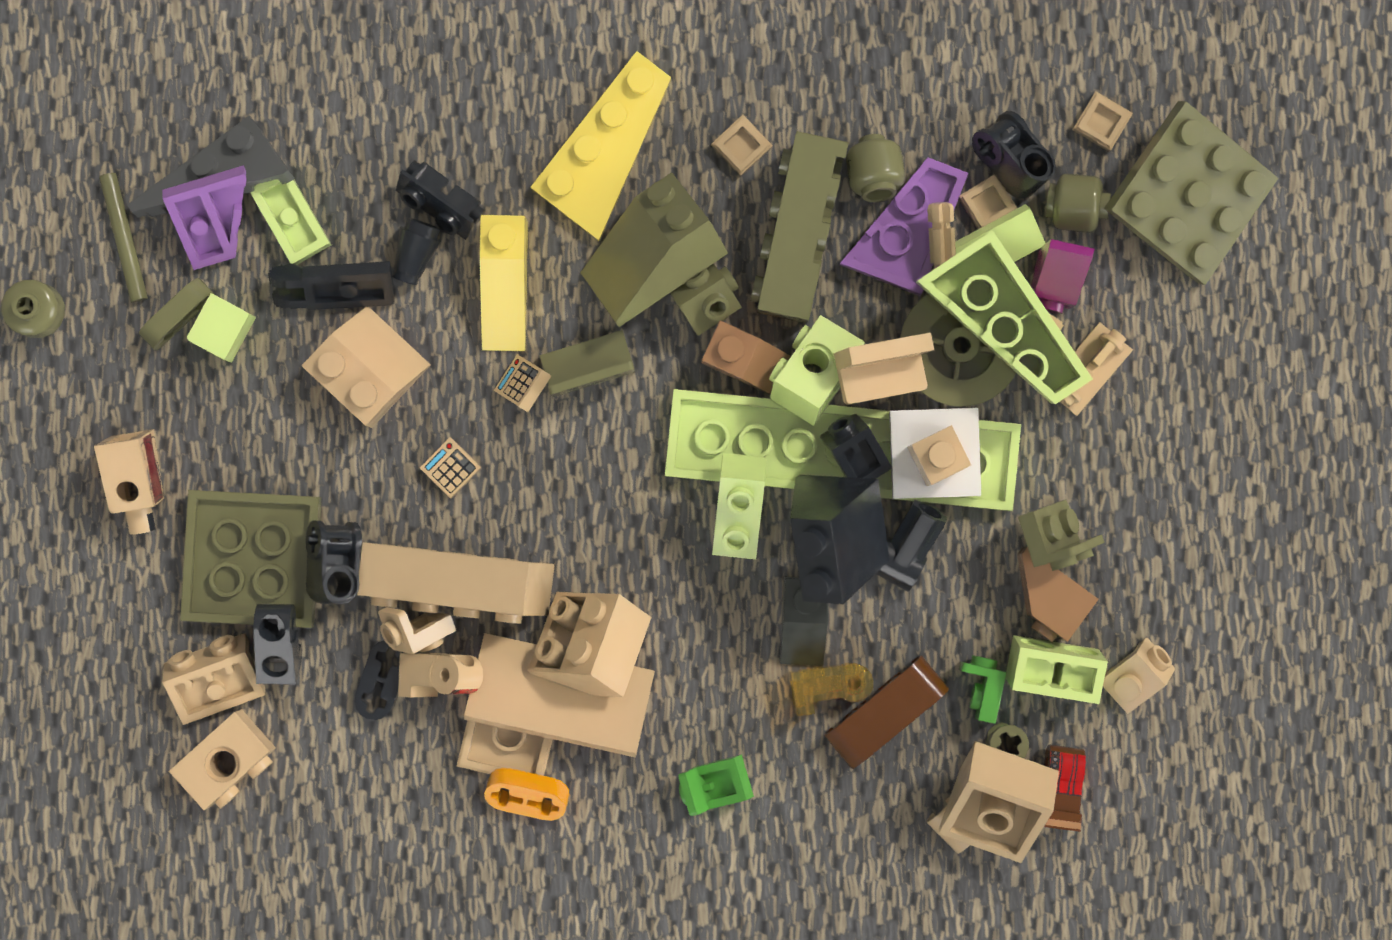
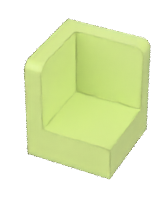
(221, 328)

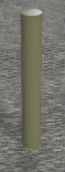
(123, 237)

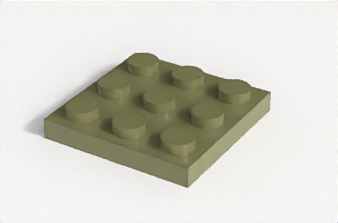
(1191, 192)
(246, 554)

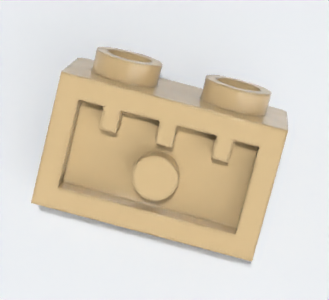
(211, 678)

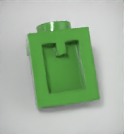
(985, 696)

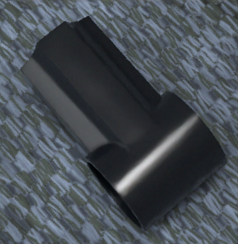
(911, 544)

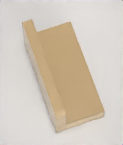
(883, 368)

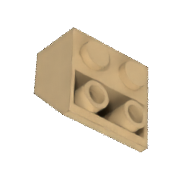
(590, 642)

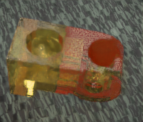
(829, 682)

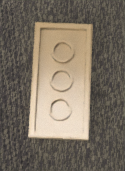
(540, 707)

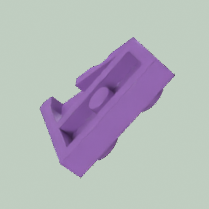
(208, 215)

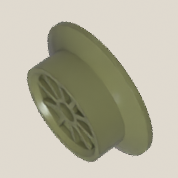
(953, 376)

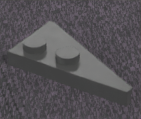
(239, 146)

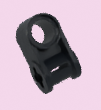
(1017, 156)
(333, 558)

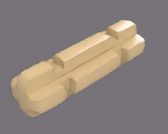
(941, 234)

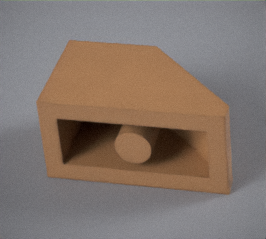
(743, 356)
(1053, 599)

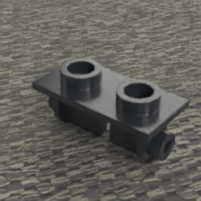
(453, 213)

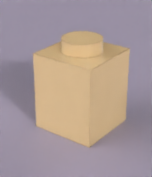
(939, 456)

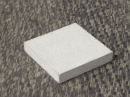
(914, 425)

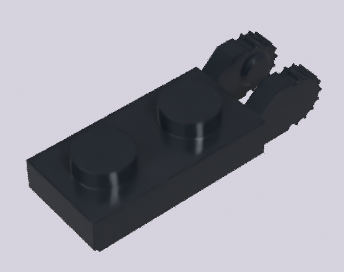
(332, 285)

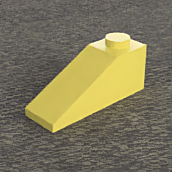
(503, 282)

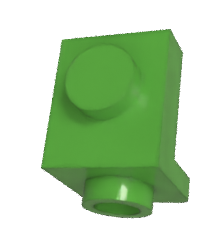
(715, 785)

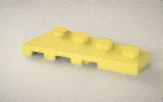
(599, 154)

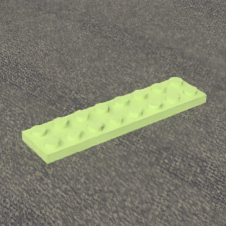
(715, 423)

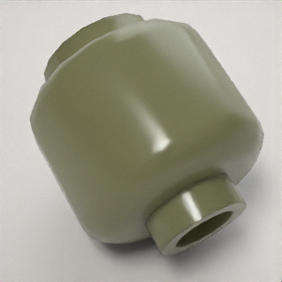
(875, 168)
(1077, 203)
(45, 314)

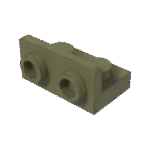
(1054, 537)

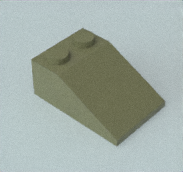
(652, 250)

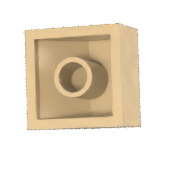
(366, 366)
(999, 802)

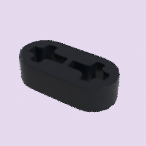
(369, 680)

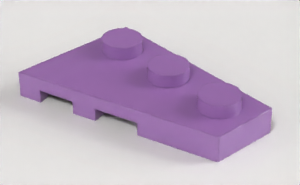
(898, 241)

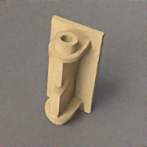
(1101, 355)

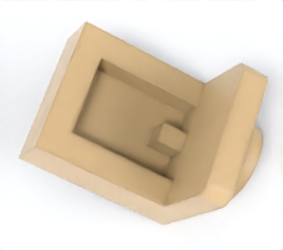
(417, 635)
(1139, 675)

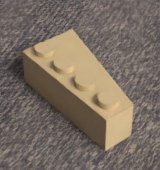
(455, 581)

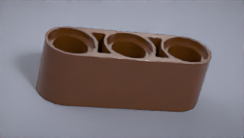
(887, 713)

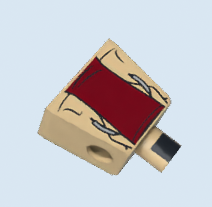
(135, 460)

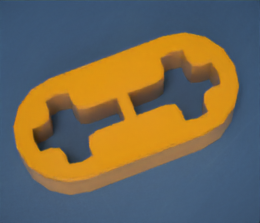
(527, 794)

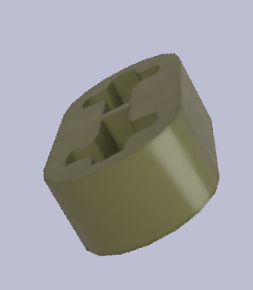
(175, 314)

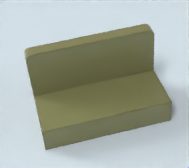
(587, 363)

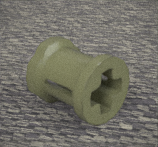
(1020, 745)

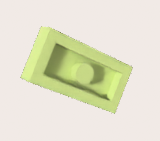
(290, 219)

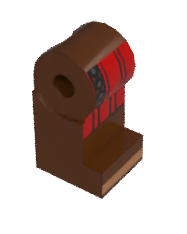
(1071, 768)

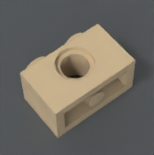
(199, 768)

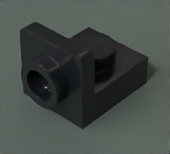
(855, 448)

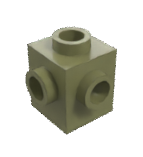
(707, 298)

